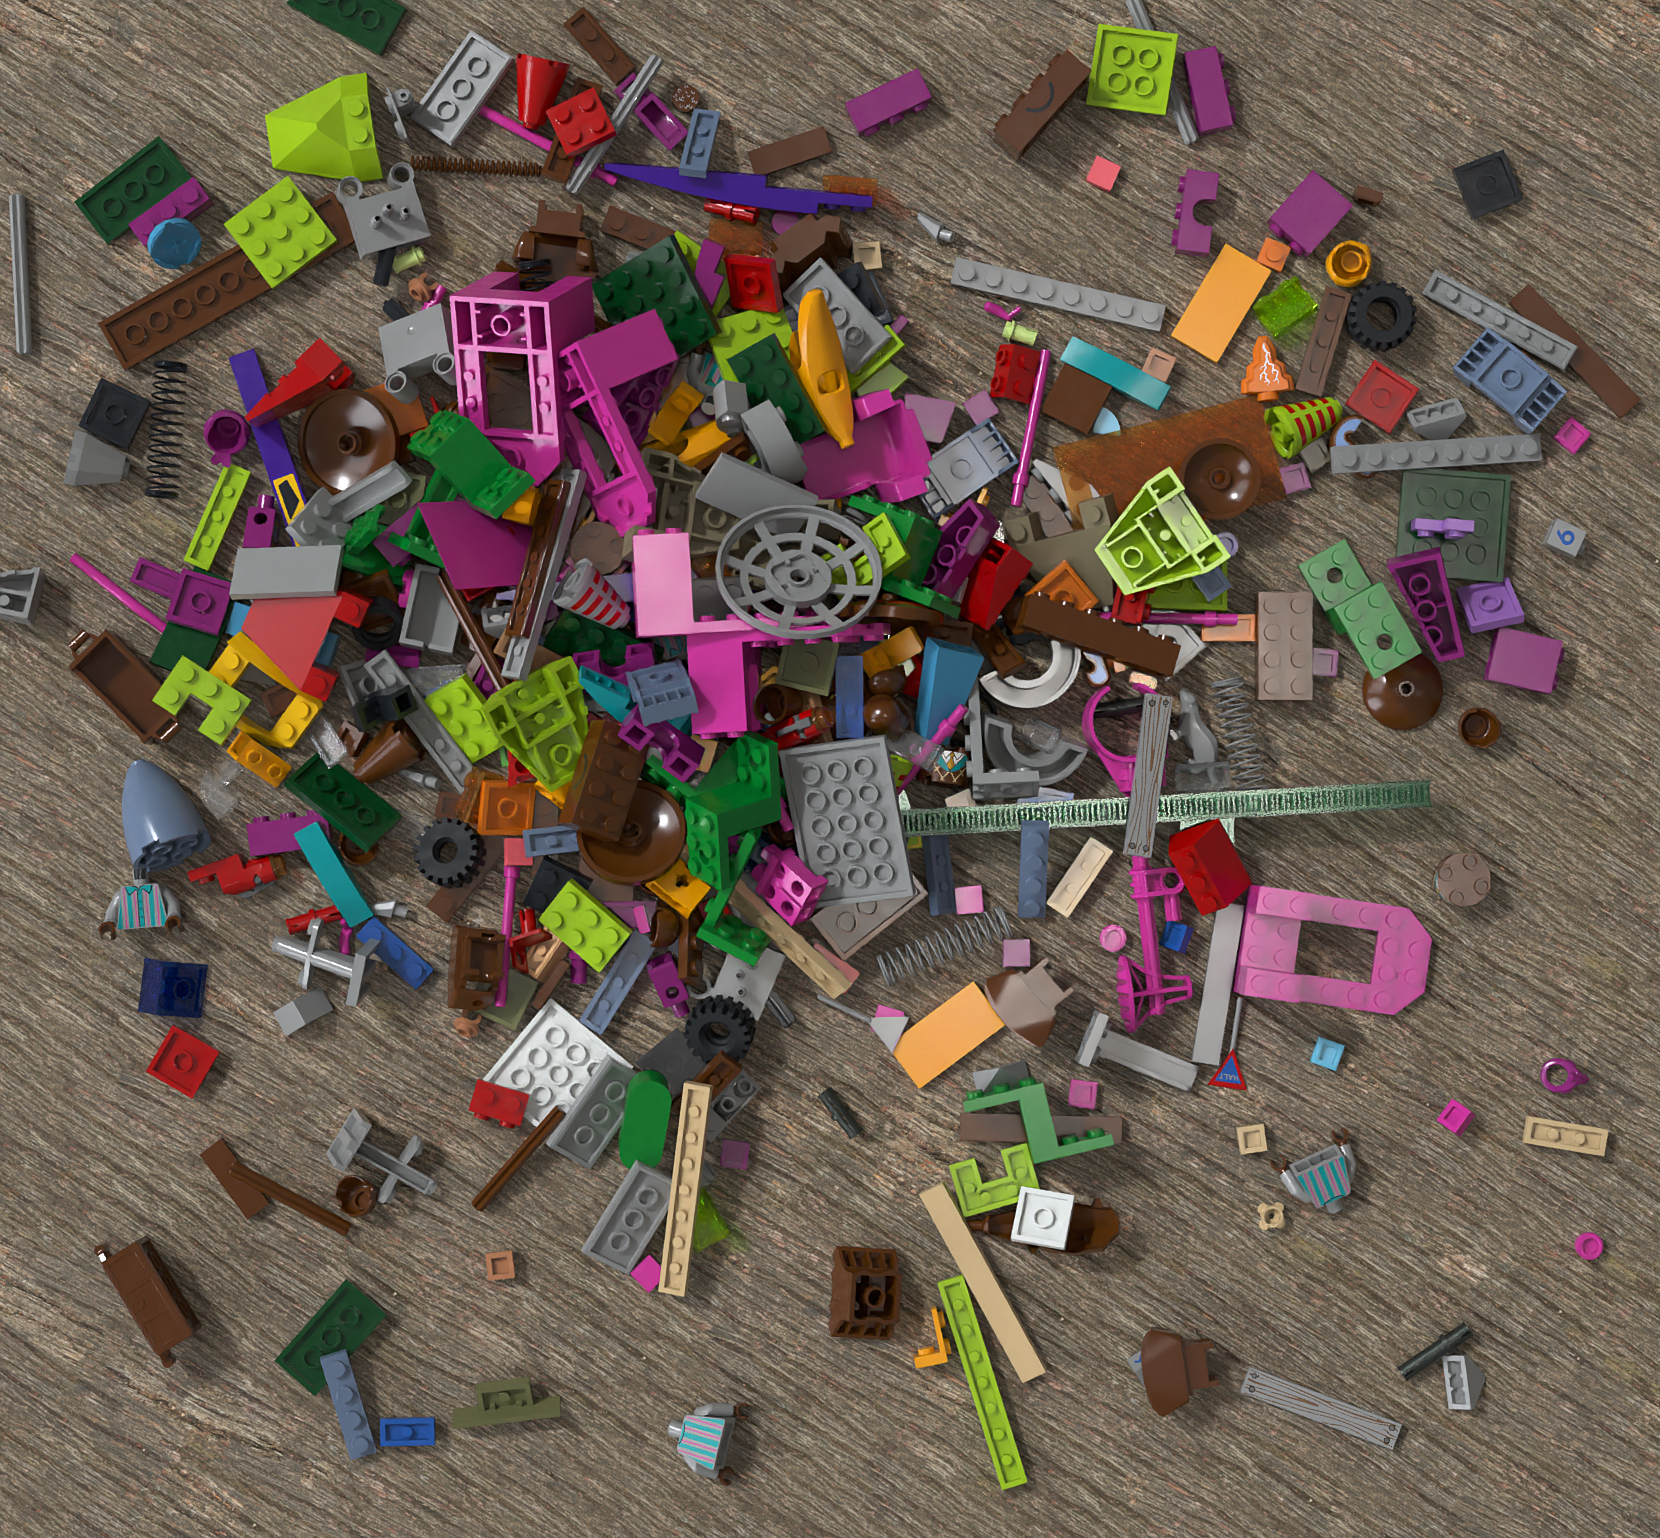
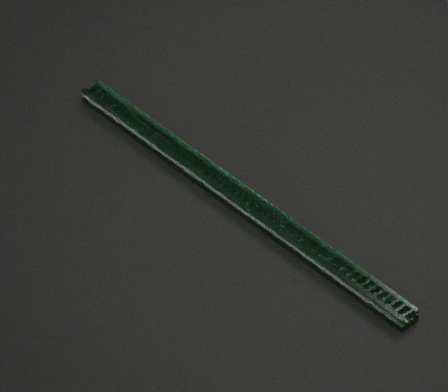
(1170, 807)

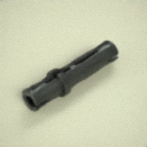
(1435, 1351)

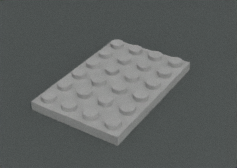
(848, 819)

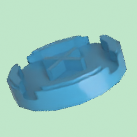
(174, 243)

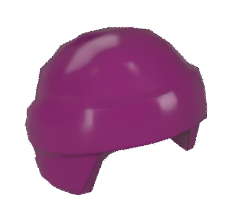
(226, 435)

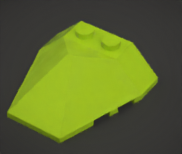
(327, 132)
(1159, 539)
(542, 721)

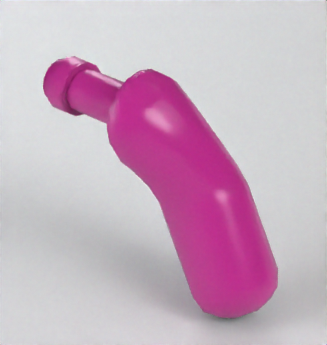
(1000, 312)
(344, 944)

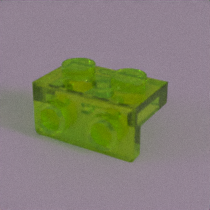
(1284, 308)
(709, 1224)

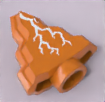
(1266, 374)

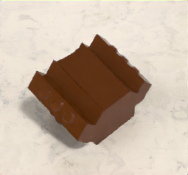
(807, 242)
(864, 1293)

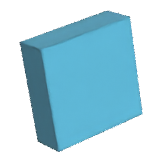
(1327, 1053)

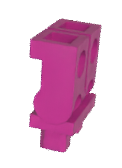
(788, 884)

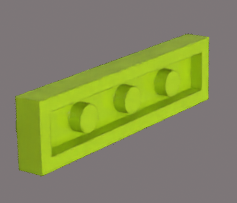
(217, 517)

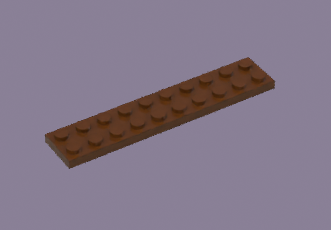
(204, 296)

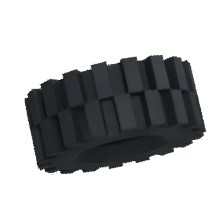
(467, 857)
(725, 1012)

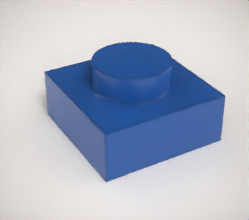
(1176, 936)

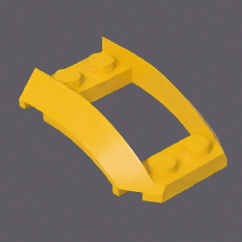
(298, 715)

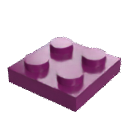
(199, 602)

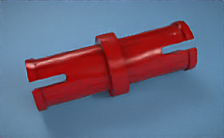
(732, 210)
(301, 922)

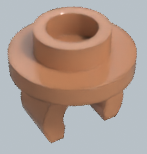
(420, 290)
(467, 1027)

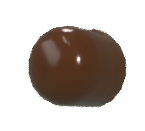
(780, 700)
(885, 717)

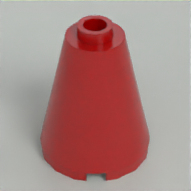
(537, 87)

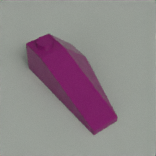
(637, 401)

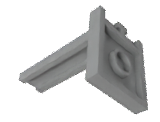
(329, 517)
(996, 783)
(1133, 1054)

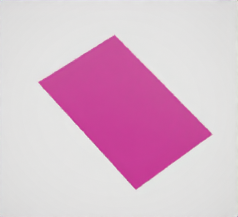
(475, 546)

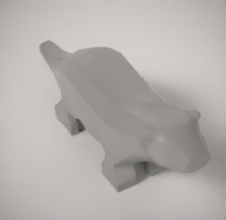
(1194, 731)

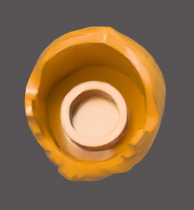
(1349, 263)

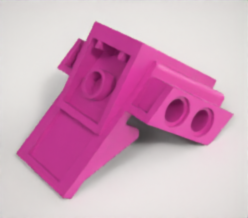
(885, 453)

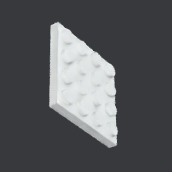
(551, 1061)

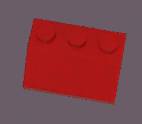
(1209, 866)

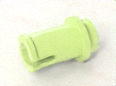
(409, 259)
(1019, 333)

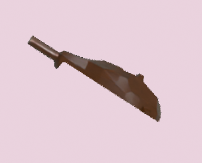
(1089, 1232)

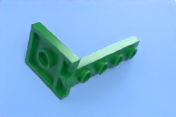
(418, 537)
(362, 555)
(729, 931)

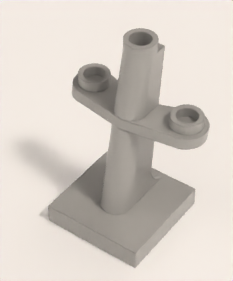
(355, 968)
(352, 1142)

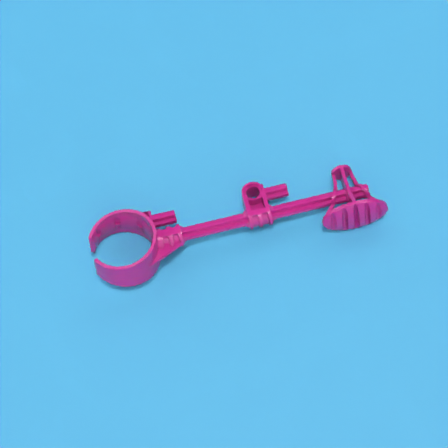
(1147, 884)

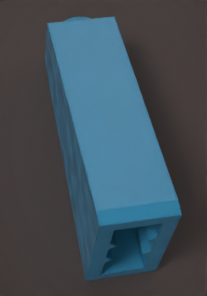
(944, 683)

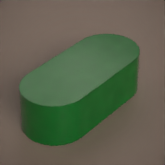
(645, 1119)

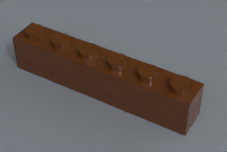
(1098, 635)

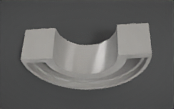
(729, 403)
(774, 443)
(1039, 691)
(1000, 750)

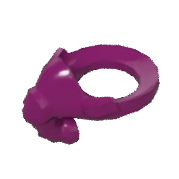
(1574, 1077)

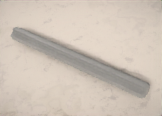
(1176, 101)
(617, 119)
(20, 274)

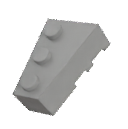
(21, 594)

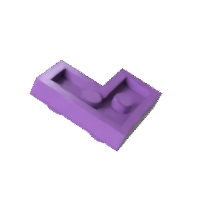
(1452, 528)

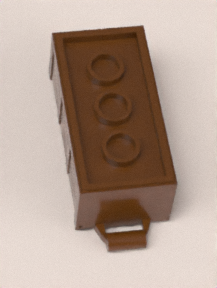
(124, 685)
(150, 1296)

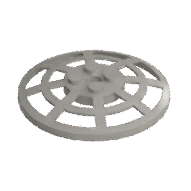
(801, 564)

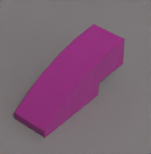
(654, 115)
(706, 269)

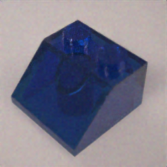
(172, 988)

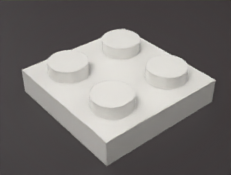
(1043, 1218)

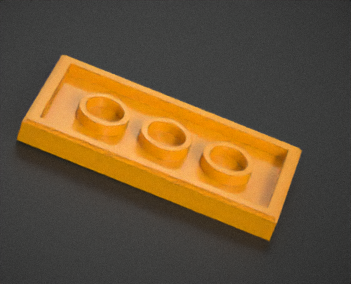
(1220, 303)
(946, 1034)

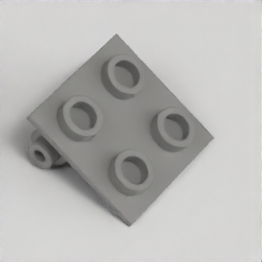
(401, 104)

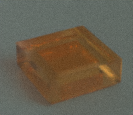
(1136, 677)

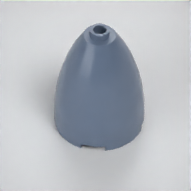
(159, 819)

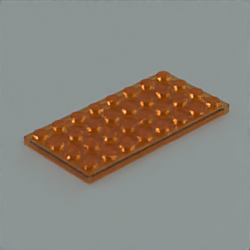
(1131, 456)

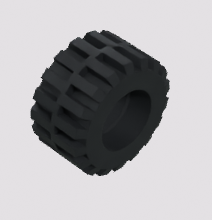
(1400, 304)

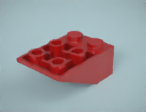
(993, 583)

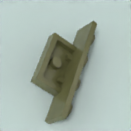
(504, 1403)

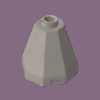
(94, 462)

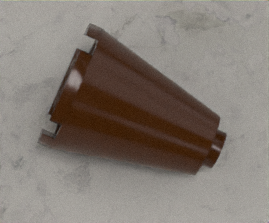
(389, 752)

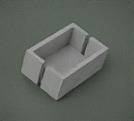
(429, 615)

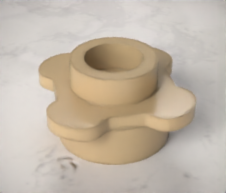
(1276, 1221)

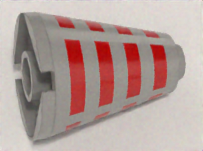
(592, 596)

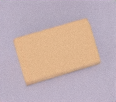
(545, 956)

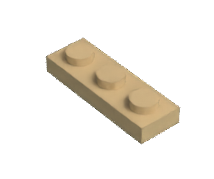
(1079, 877)
(1565, 1135)

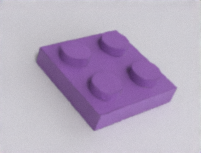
(1489, 605)

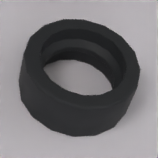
(388, 638)

